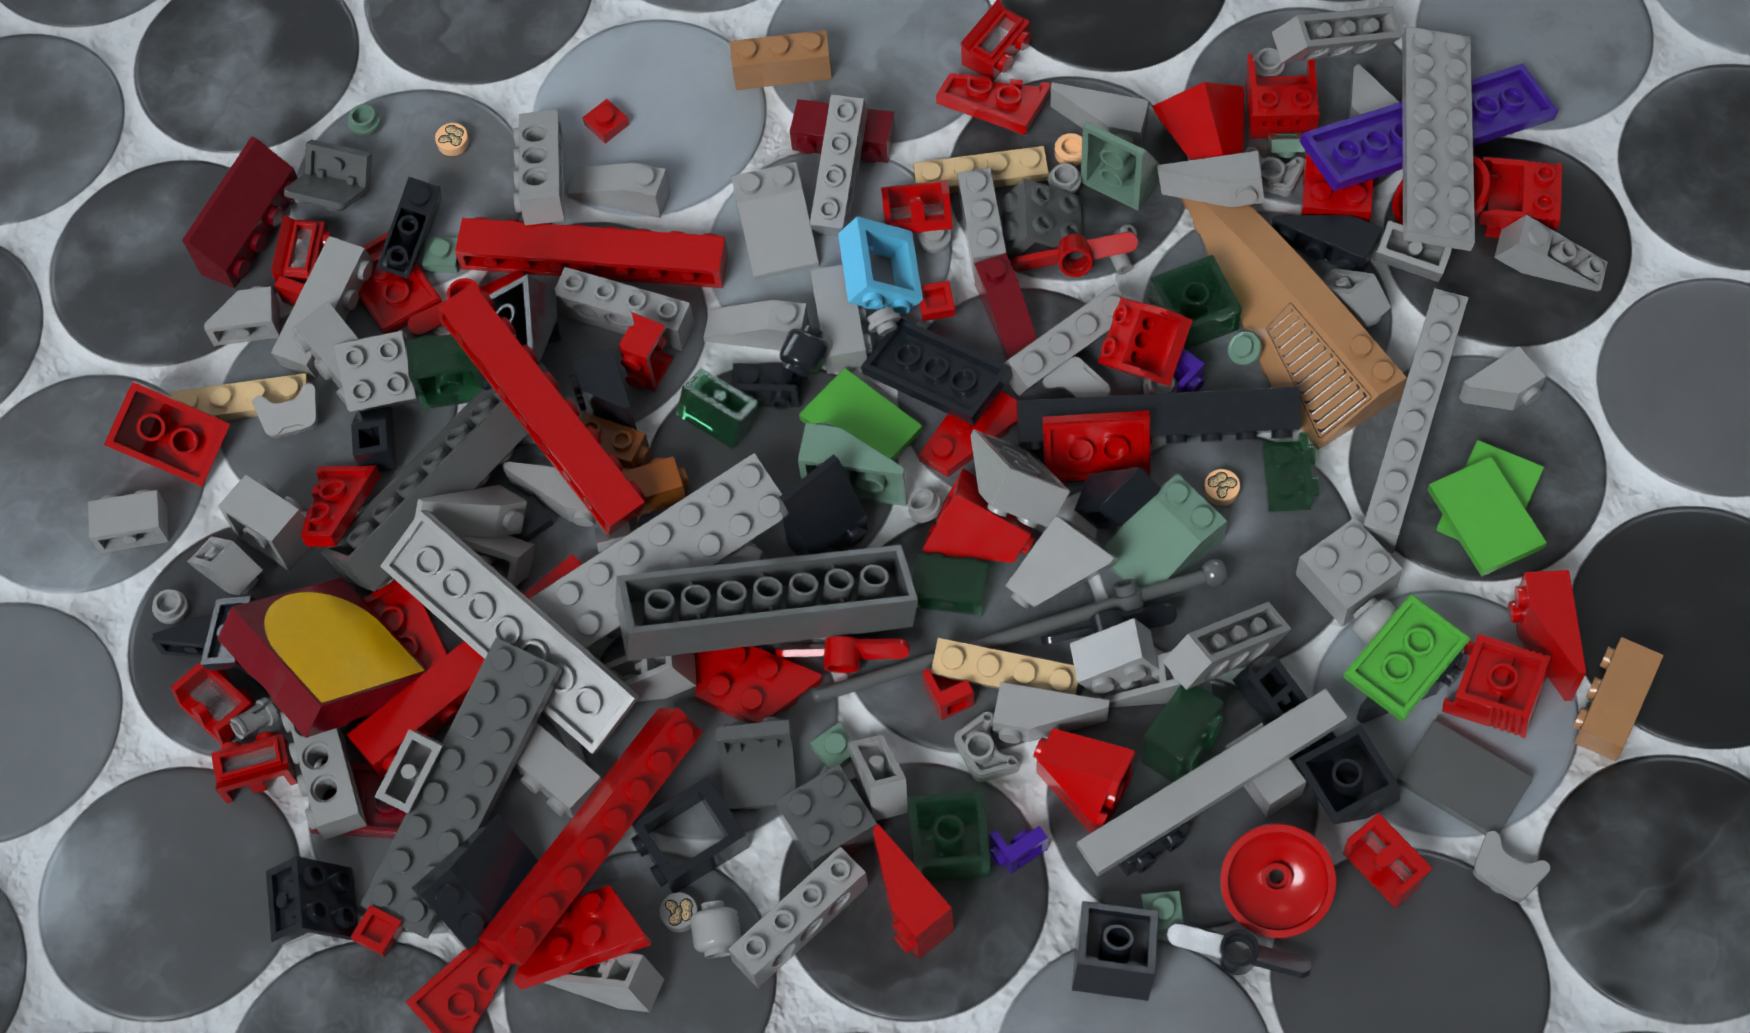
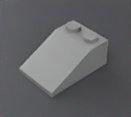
(775, 220)
(1016, 481)

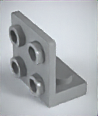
(375, 371)

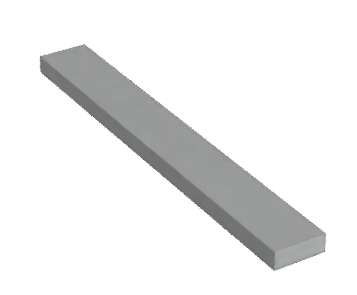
(1211, 782)

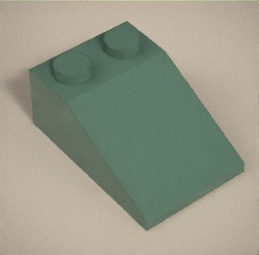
(1117, 167)
(869, 471)
(1166, 535)

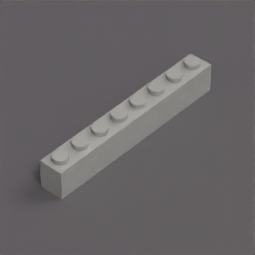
(1414, 418)

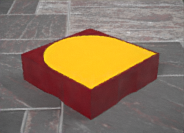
(320, 654)

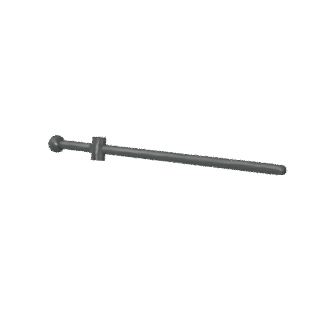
(1126, 598)

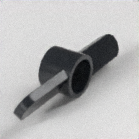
(1149, 616)
(1214, 944)

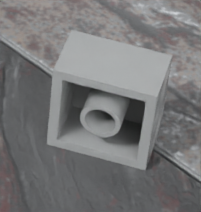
(266, 521)
(1348, 571)

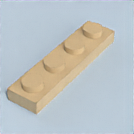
(1006, 167)
(236, 399)
(992, 666)

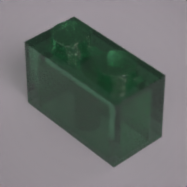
(717, 408)
(950, 583)

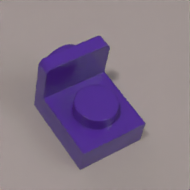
(1190, 372)
(1023, 848)

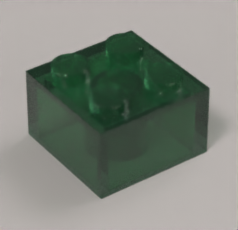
(1201, 295)
(441, 372)
(1183, 732)
(949, 835)

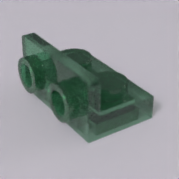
(1289, 474)

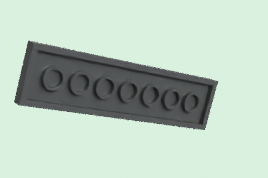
(465, 779)

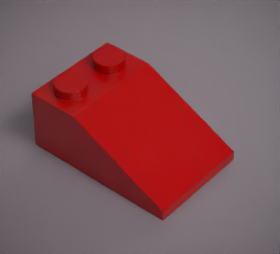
(167, 433)
(1549, 625)
(916, 907)

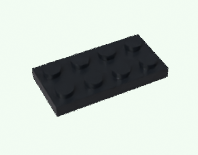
(937, 371)

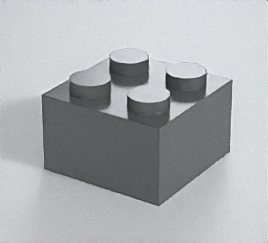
(826, 816)

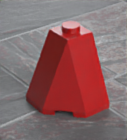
(1205, 119)
(972, 530)
(1085, 774)

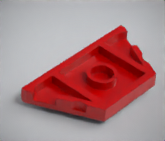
(750, 682)
(586, 934)

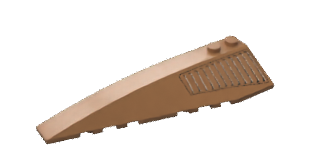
(1301, 324)

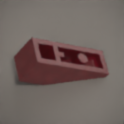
(1004, 304)

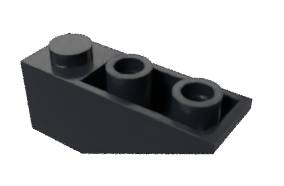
(410, 227)
(1331, 238)

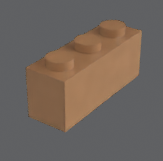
(780, 59)
(1616, 698)

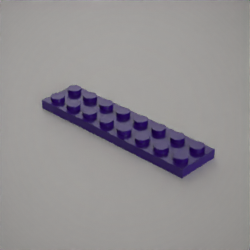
(1373, 141)

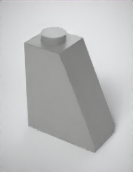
(1057, 564)

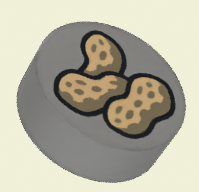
(677, 911)

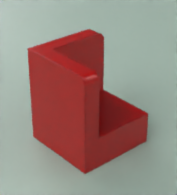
(947, 694)

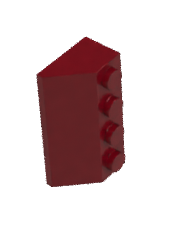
(240, 214)

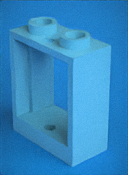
(866, 237)

